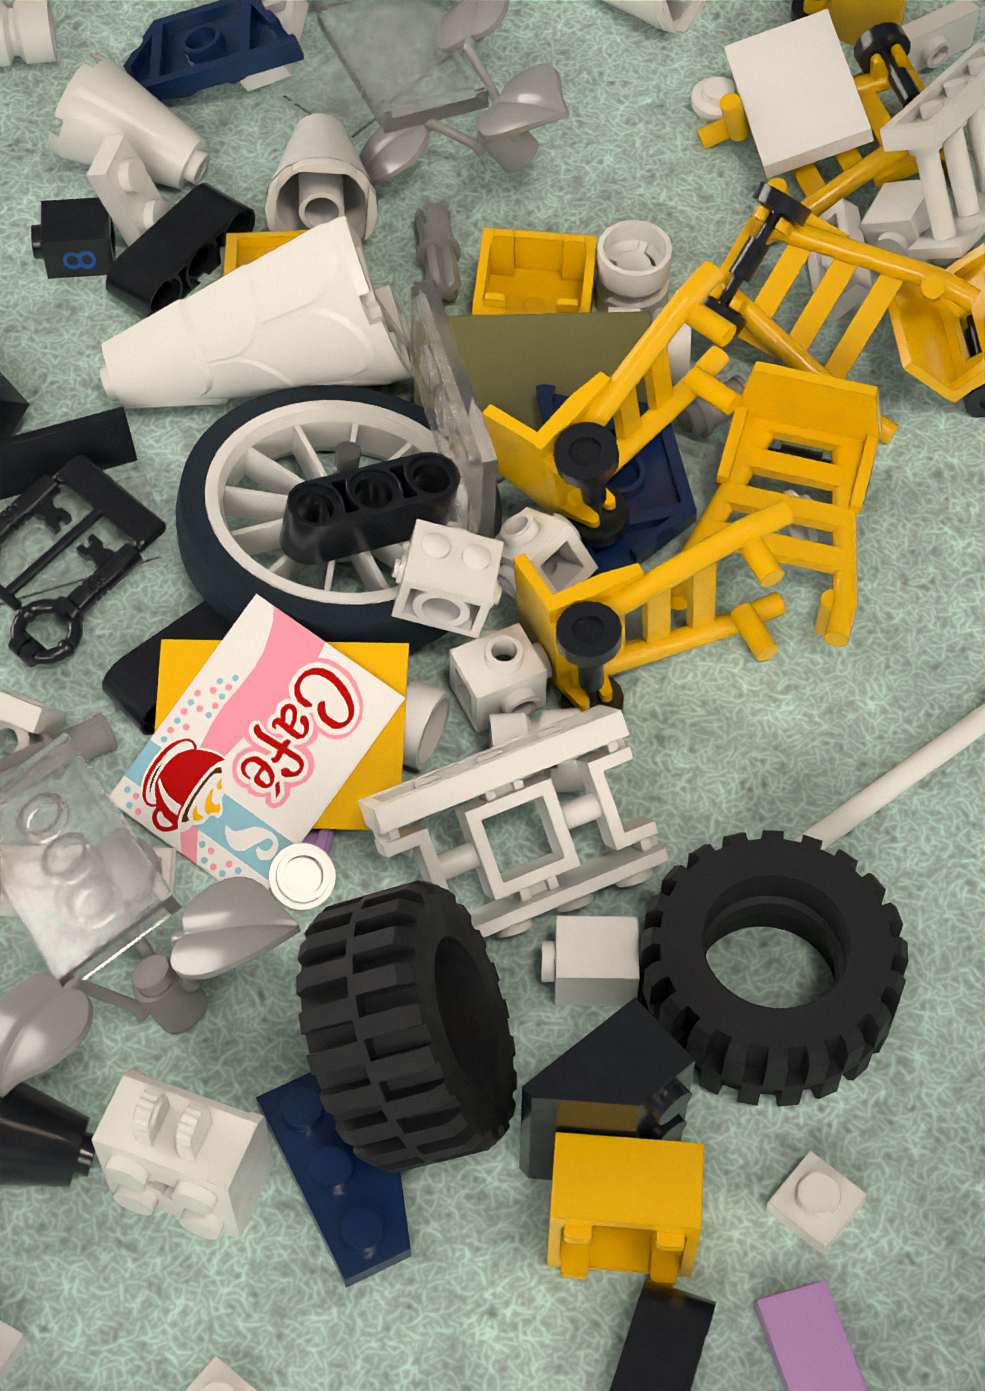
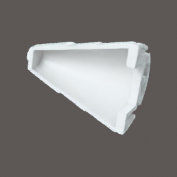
(267, 328)

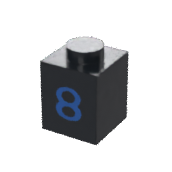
(74, 238)

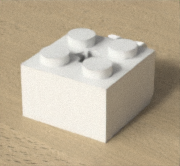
(183, 1155)

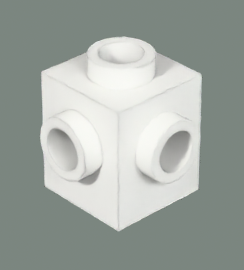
(549, 544)
(499, 675)

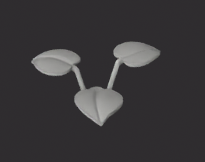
(503, 130)
(221, 931)

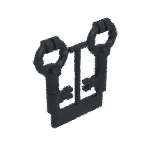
(107, 501)

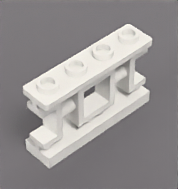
(496, 778)

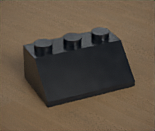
(614, 1082)

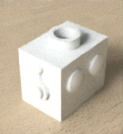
(447, 578)

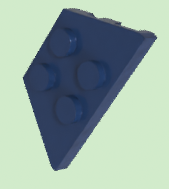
(210, 48)
(653, 488)

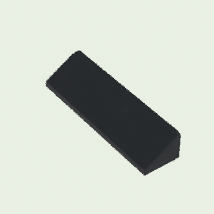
(30, 455)

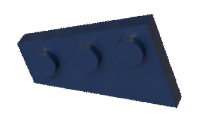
(350, 1201)

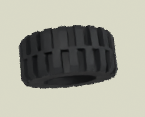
(787, 889)
(406, 1027)

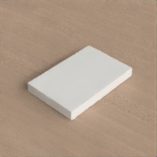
(798, 94)

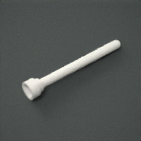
(898, 779)

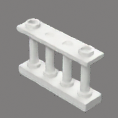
(934, 122)

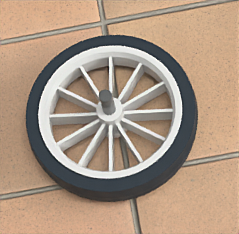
(246, 444)

